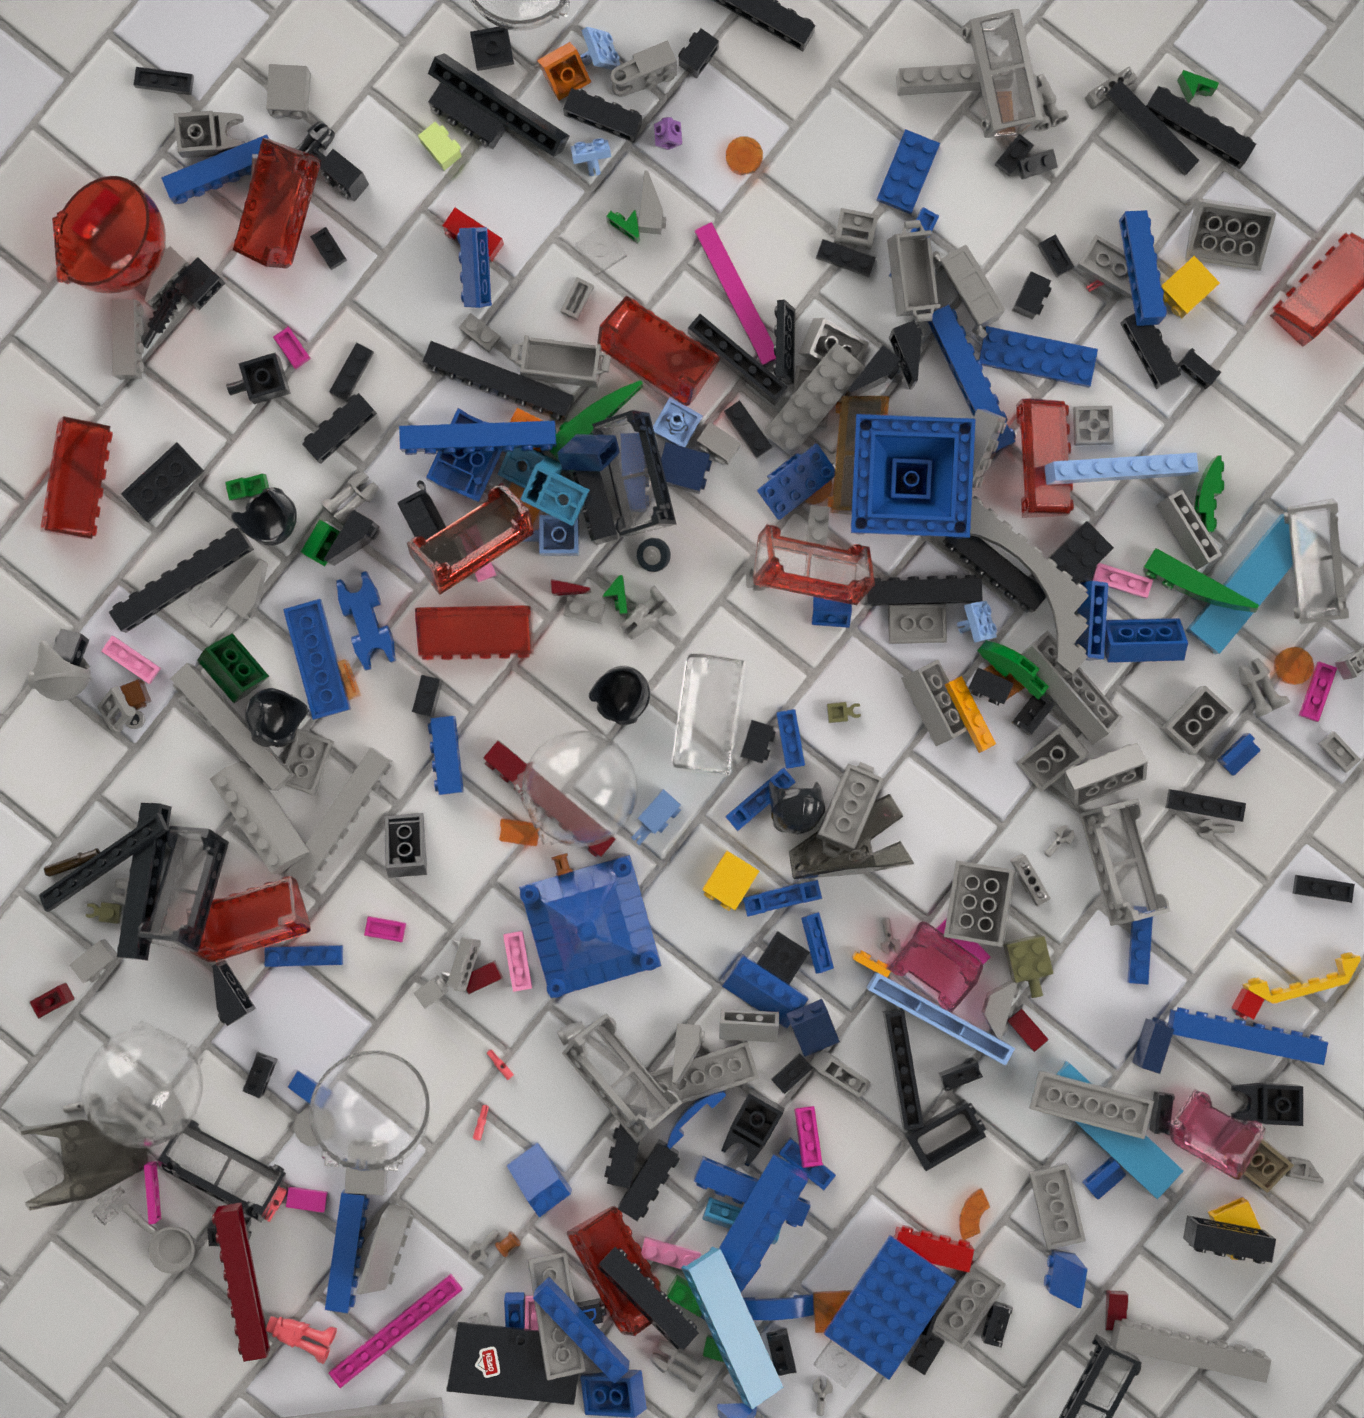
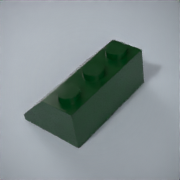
(232, 667)

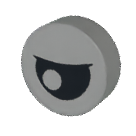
(137, 721)

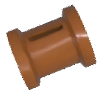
(561, 864)
(508, 1244)

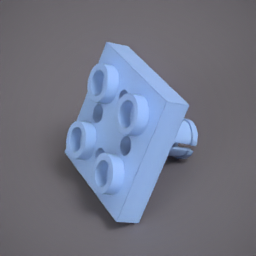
(600, 49)
(591, 153)
(674, 411)
(978, 622)

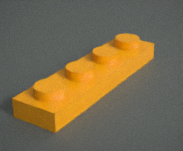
(970, 714)

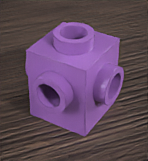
(668, 133)

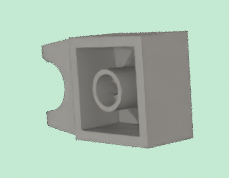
(645, 70)
(212, 129)

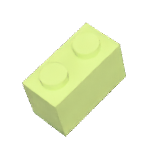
(440, 146)

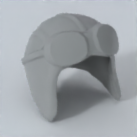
(56, 677)

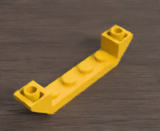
(1346, 967)

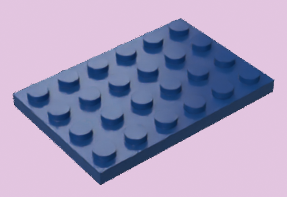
(889, 1307)

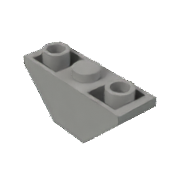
(1351, 664)
(999, 1007)

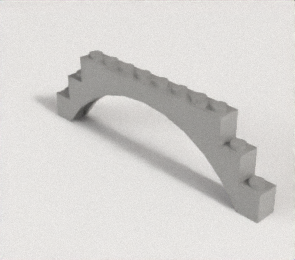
(1060, 591)

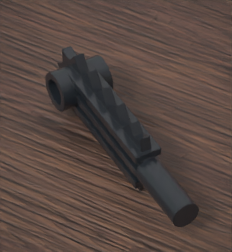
(161, 316)

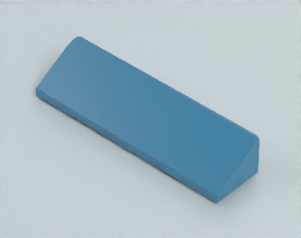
(724, 1214)

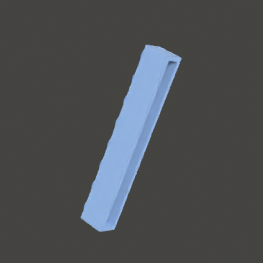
(1121, 468)
(940, 1018)

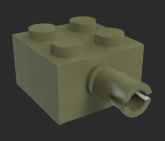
(1029, 961)

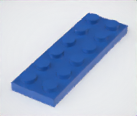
(1038, 356)
(317, 659)

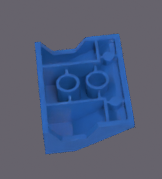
(464, 472)

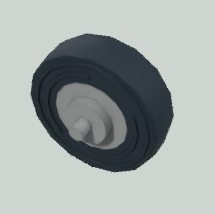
(653, 554)

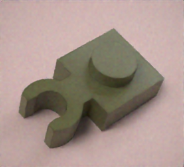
(839, 712)
(107, 912)

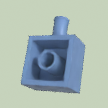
(556, 537)
(656, 815)

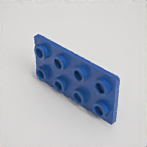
(796, 481)

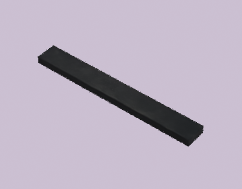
(103, 862)

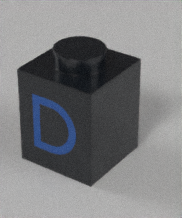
(593, 1309)

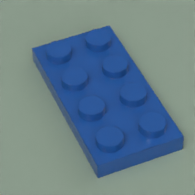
(908, 171)

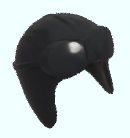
(267, 517)
(621, 695)
(274, 717)
(796, 808)

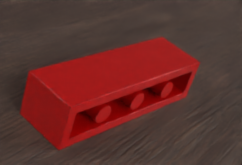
(937, 1249)

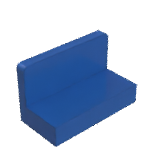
(831, 613)
(1239, 754)
(1104, 1178)

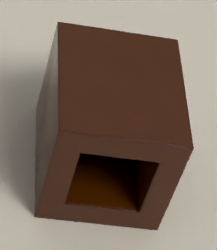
(136, 694)

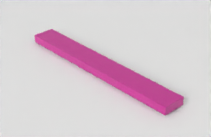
(736, 293)
(395, 1330)

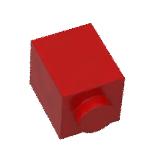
(1247, 1004)

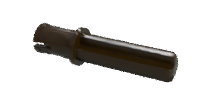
(70, 863)

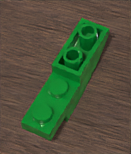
(1208, 488)
(1009, 661)

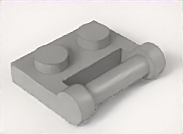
(856, 222)
(111, 705)

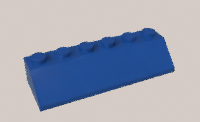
(762, 1216)

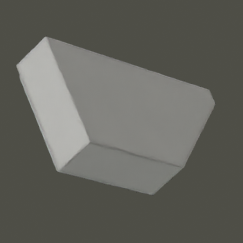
(1303, 1170)

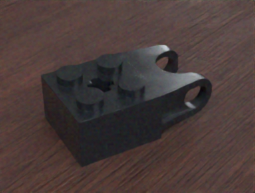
(1264, 1100)
(749, 1131)

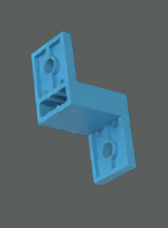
(544, 484)

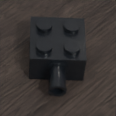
(341, 174)
(262, 379)

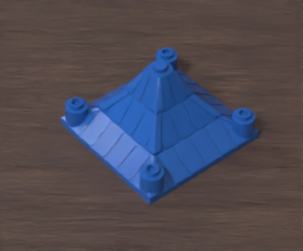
(913, 476)
(590, 926)

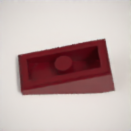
(562, 588)
(484, 976)
(52, 1000)
(1027, 1030)
(1115, 1307)

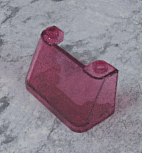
(938, 964)
(1215, 1135)

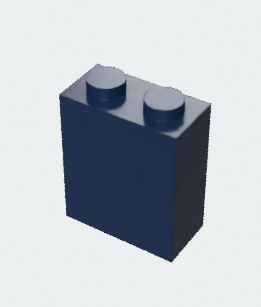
(588, 452)
(685, 467)
(813, 1027)
(1153, 1045)

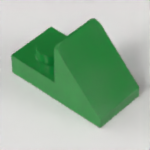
(1192, 82)
(628, 227)
(617, 589)

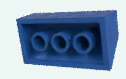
(475, 267)
(1145, 640)
(764, 989)

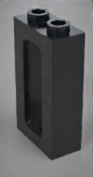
(952, 1147)

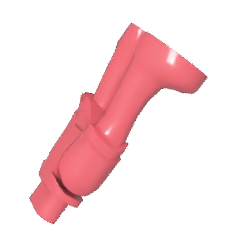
(291, 1333)

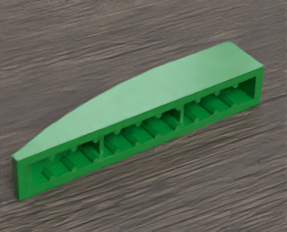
(598, 411)
(1193, 583)

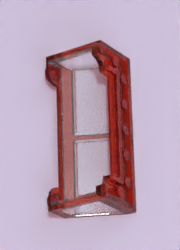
(812, 567)

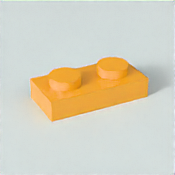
(864, 959)

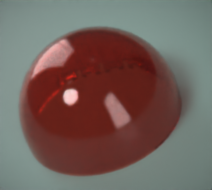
(108, 236)

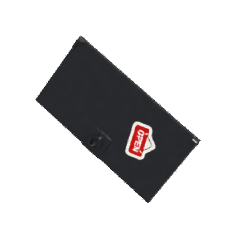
(504, 1365)

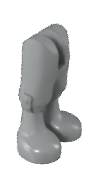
(1048, 98)
(642, 618)

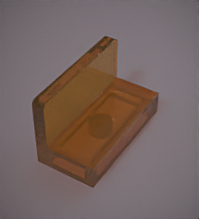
(349, 680)
(518, 832)

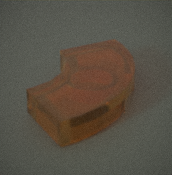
(971, 1214)

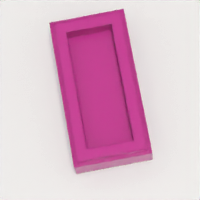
(291, 347)
(385, 929)
(306, 1199)

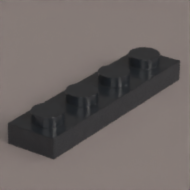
(1205, 805)

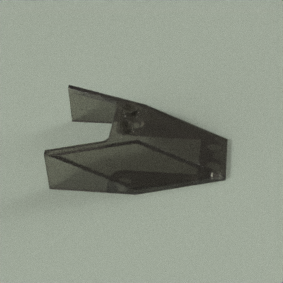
(810, 862)
(88, 1162)

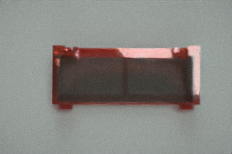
(472, 540)

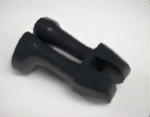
(318, 137)

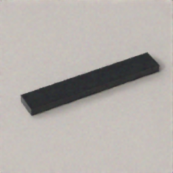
(1152, 127)

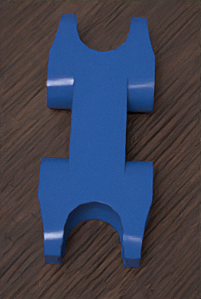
(362, 607)

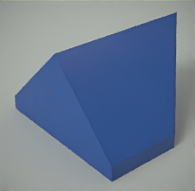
(735, 1410)

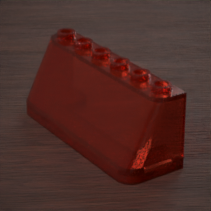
(276, 204)
(1324, 291)
(656, 350)
(1043, 442)
(76, 478)
(474, 631)
(254, 920)
(592, 1242)

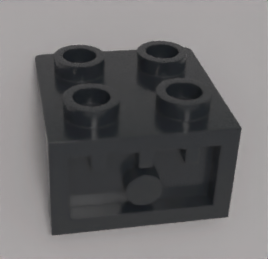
(198, 283)

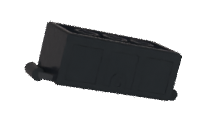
(421, 513)

